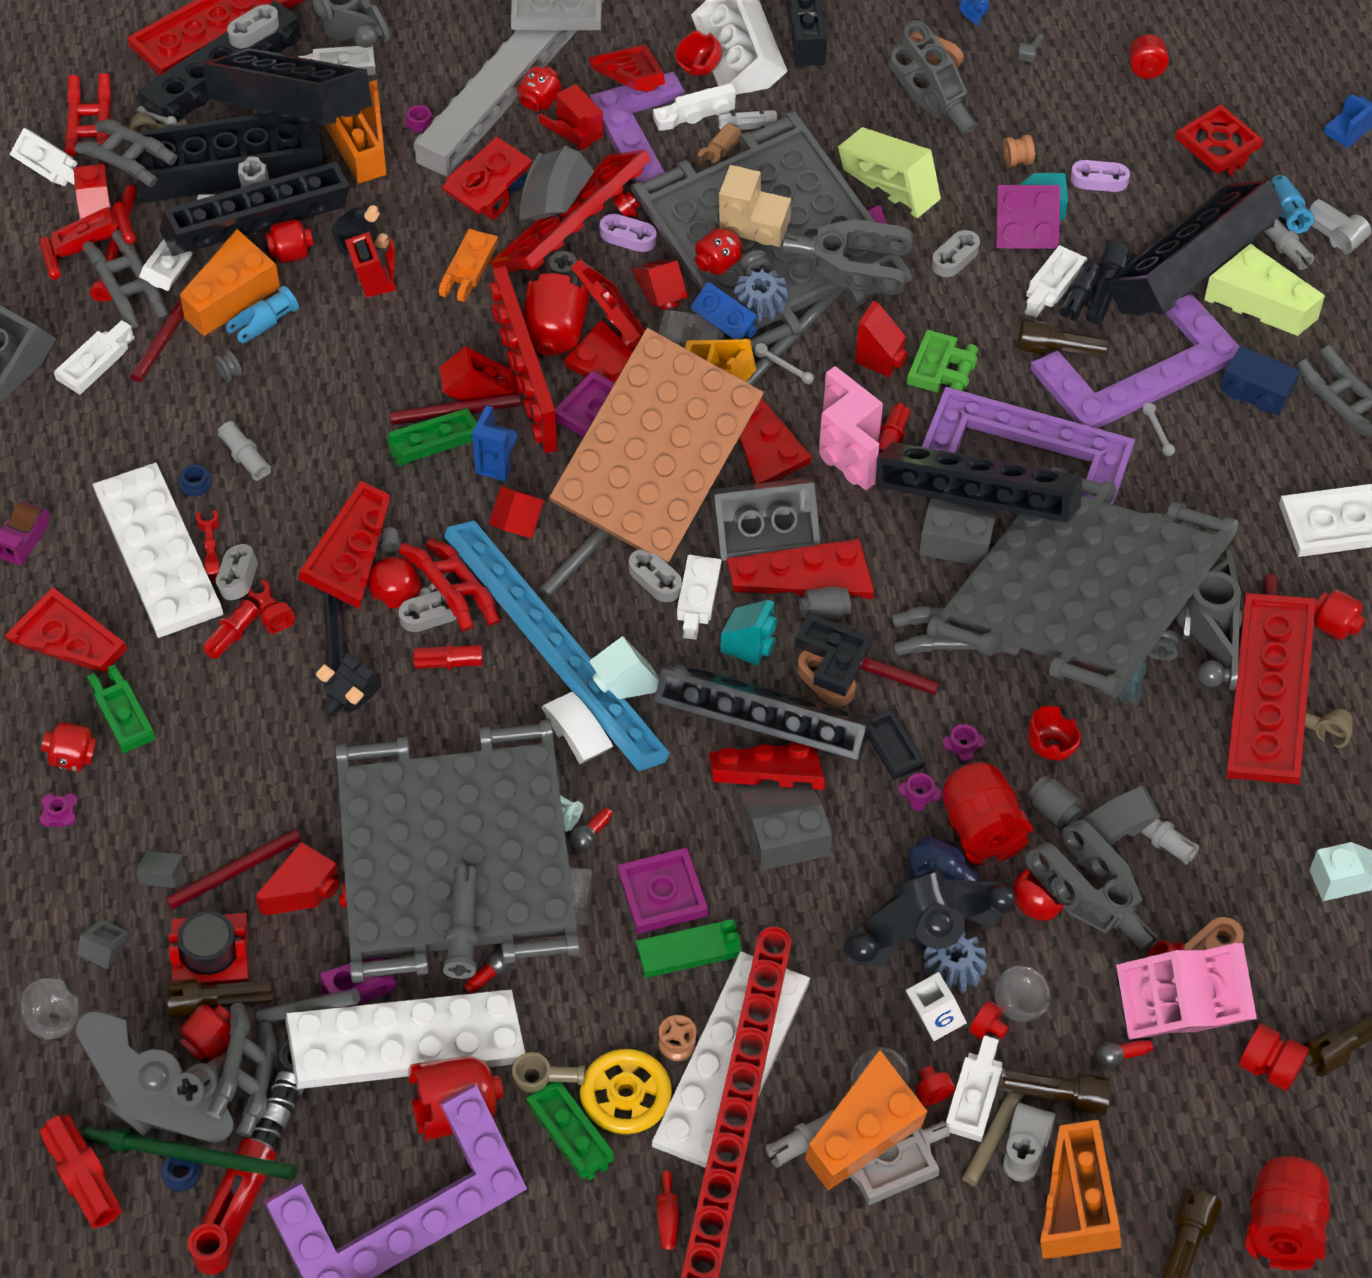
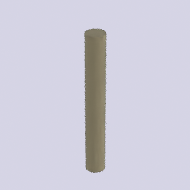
(992, 1138)

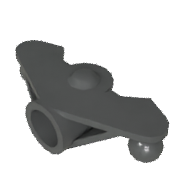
(351, 20)
(1215, 621)
(142, 1083)

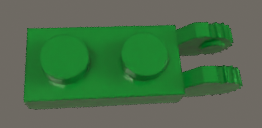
(122, 711)

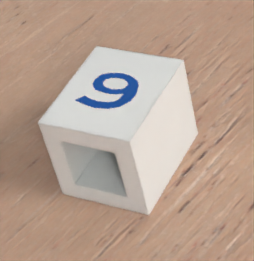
(936, 1006)

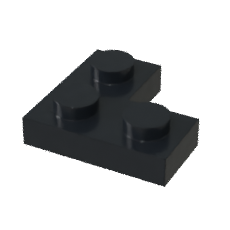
(841, 651)

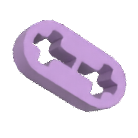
(1100, 175)
(628, 232)

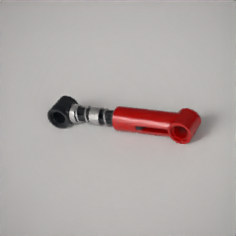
(239, 1188)

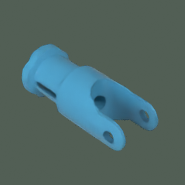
(1293, 205)
(263, 315)

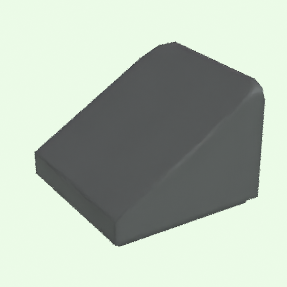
(159, 869)
(102, 943)

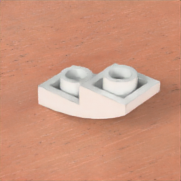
(578, 725)

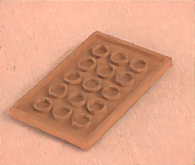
(656, 446)

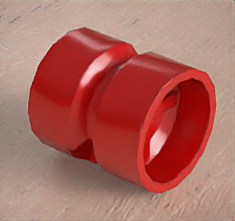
(1273, 1057)

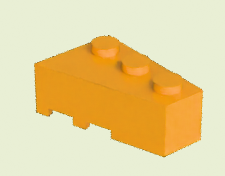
(730, 355)

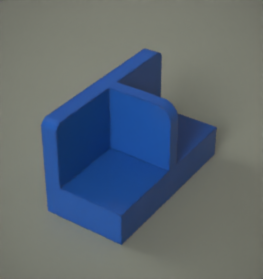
(1352, 121)
(492, 447)

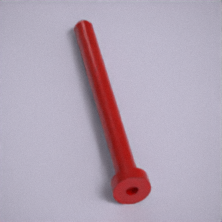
(98, 290)

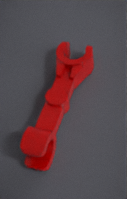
(212, 562)

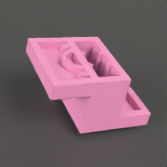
(850, 428)
(1186, 991)

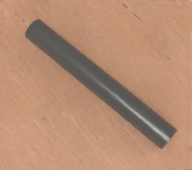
(328, 1001)

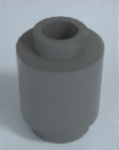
(826, 602)
(1055, 801)

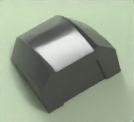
(553, 184)

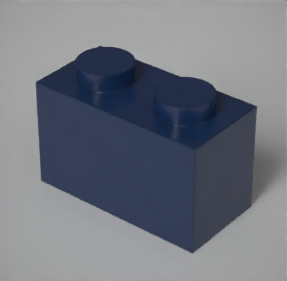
(1259, 380)

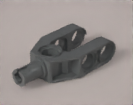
(945, 87)
(847, 235)
(1103, 908)

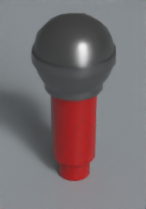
(584, 837)
(494, 967)
(1111, 1054)

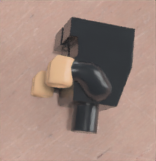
(355, 223)
(348, 686)

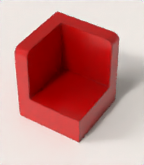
(516, 512)

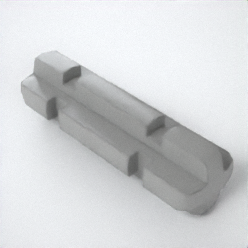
(748, 120)

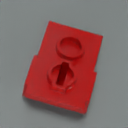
(487, 178)

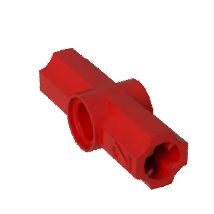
(80, 1171)

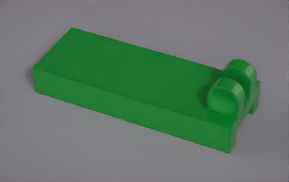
(431, 436)
(689, 948)
(570, 1130)

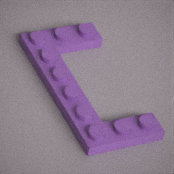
(622, 126)
(1211, 352)
(961, 409)
(489, 1184)

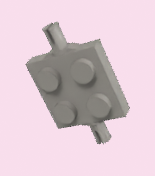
(901, 1165)

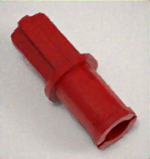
(894, 427)
(230, 629)
(448, 656)

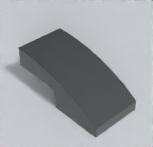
(1124, 815)

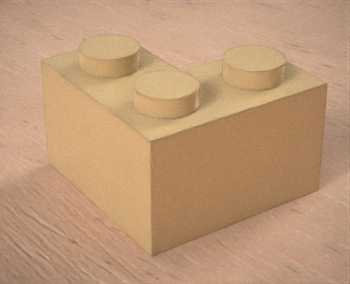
(752, 212)

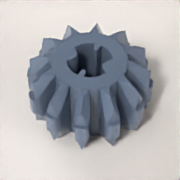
(762, 293)
(960, 973)

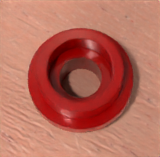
(626, 204)

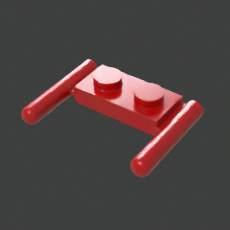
(91, 228)

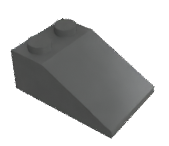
(21, 350)
(957, 531)
(784, 823)

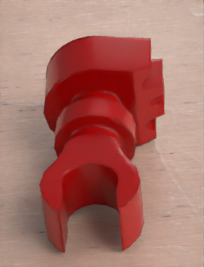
(272, 612)

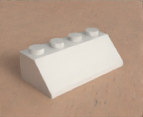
(749, 48)

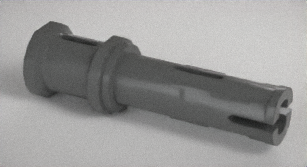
(461, 936)
(199, 1080)

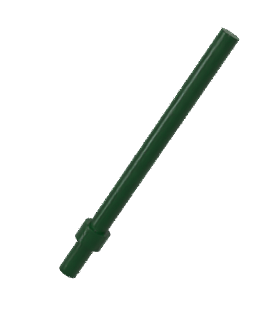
(124, 1140)

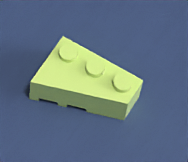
(894, 166)
(1265, 290)

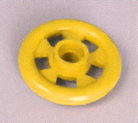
(628, 1061)

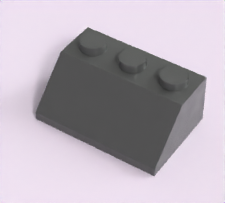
(765, 517)

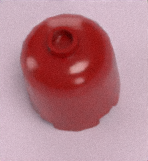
(554, 313)
(440, 1080)

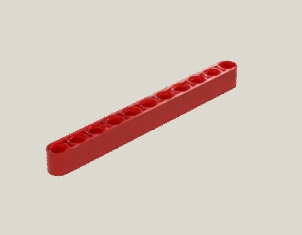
(738, 1104)

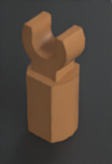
(720, 145)

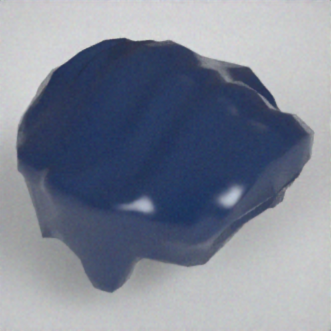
(939, 854)

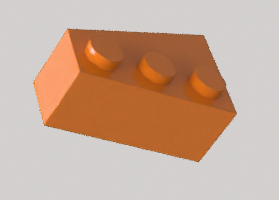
(361, 140)
(228, 284)
(865, 1124)
(1080, 1198)

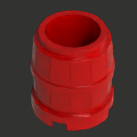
(985, 813)
(1289, 1214)

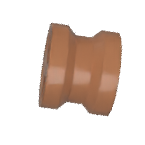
(1018, 151)
(678, 1029)

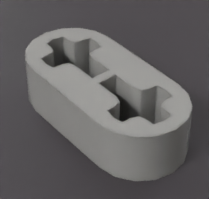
(253, 26)
(960, 257)
(237, 572)
(651, 578)
(428, 608)

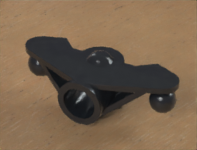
(928, 914)

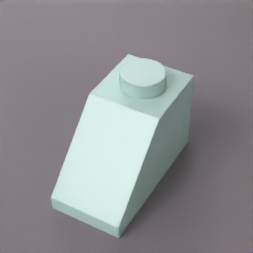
(624, 671)
(1342, 870)

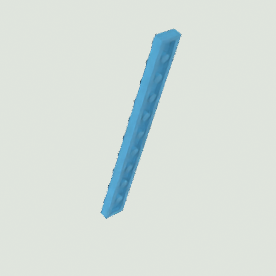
(555, 644)

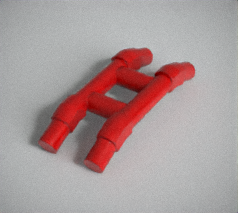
(76, 109)
(454, 593)

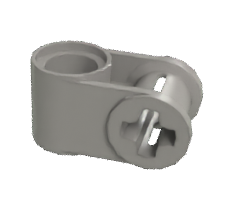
(1027, 1137)

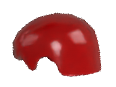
(699, 53)
(394, 581)
(1050, 725)
(1034, 899)

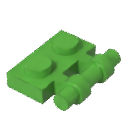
(933, 359)

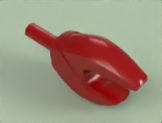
(668, 1214)

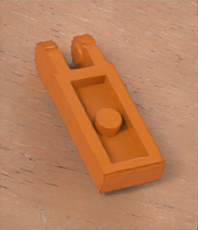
(468, 263)

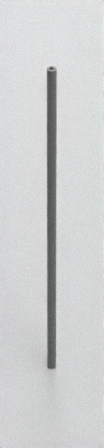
(762, 366)

